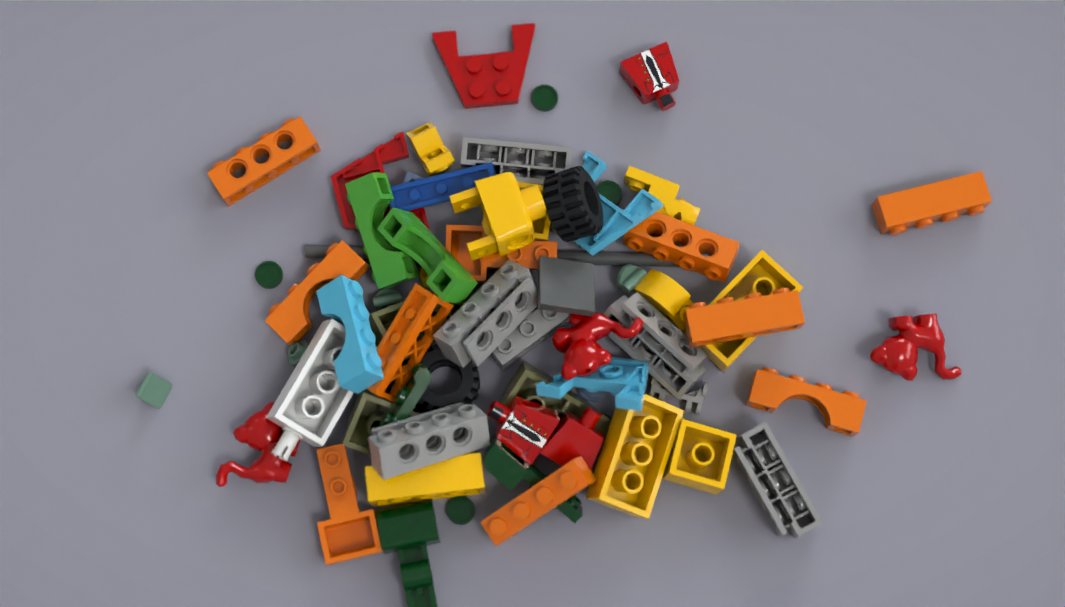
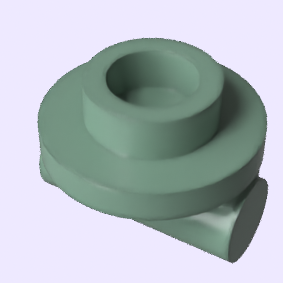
(629, 277)
(386, 298)
(296, 352)

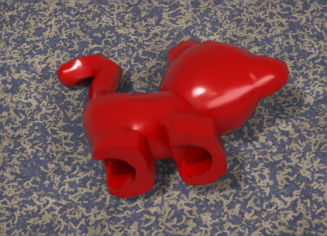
(579, 343)
(900, 352)
(262, 436)

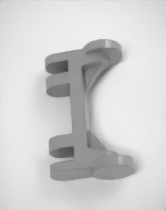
(696, 396)

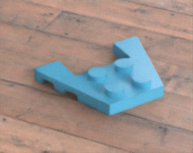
(615, 220)
(620, 377)

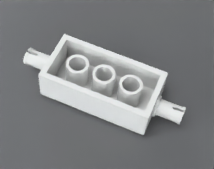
(312, 394)

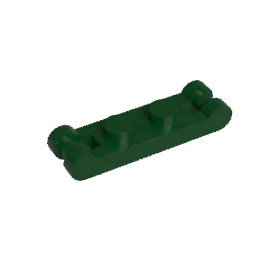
(407, 397)

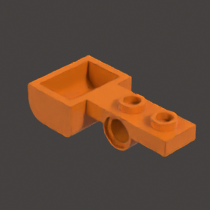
(459, 235)
(349, 531)

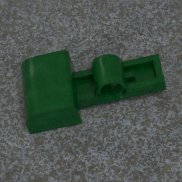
(511, 469)
(408, 532)

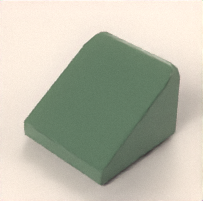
(153, 390)

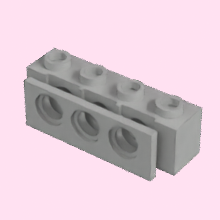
(516, 157)
(489, 315)
(528, 335)
(664, 349)
(427, 439)
(780, 479)

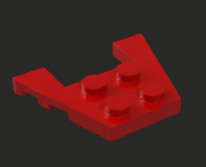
(491, 77)
(383, 154)

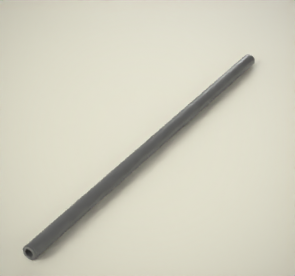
(599, 258)

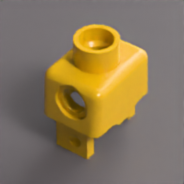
(506, 213)

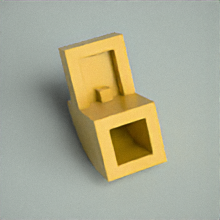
(430, 149)
(665, 296)

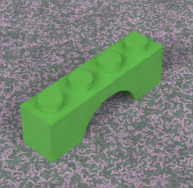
(369, 199)
(445, 273)

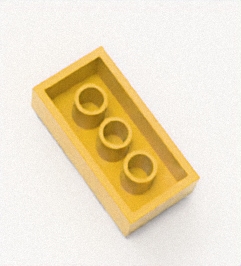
(760, 276)
(635, 457)
(442, 480)

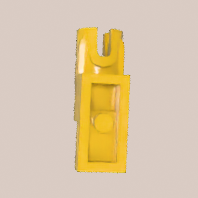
(665, 192)

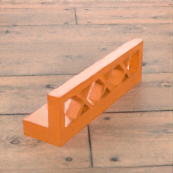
(401, 339)

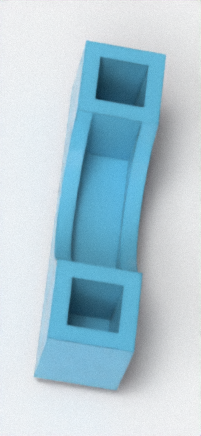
(358, 362)

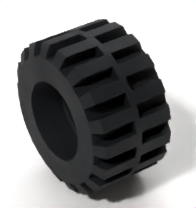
(573, 204)
(465, 393)

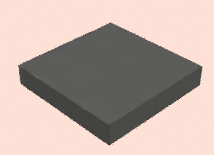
(566, 286)

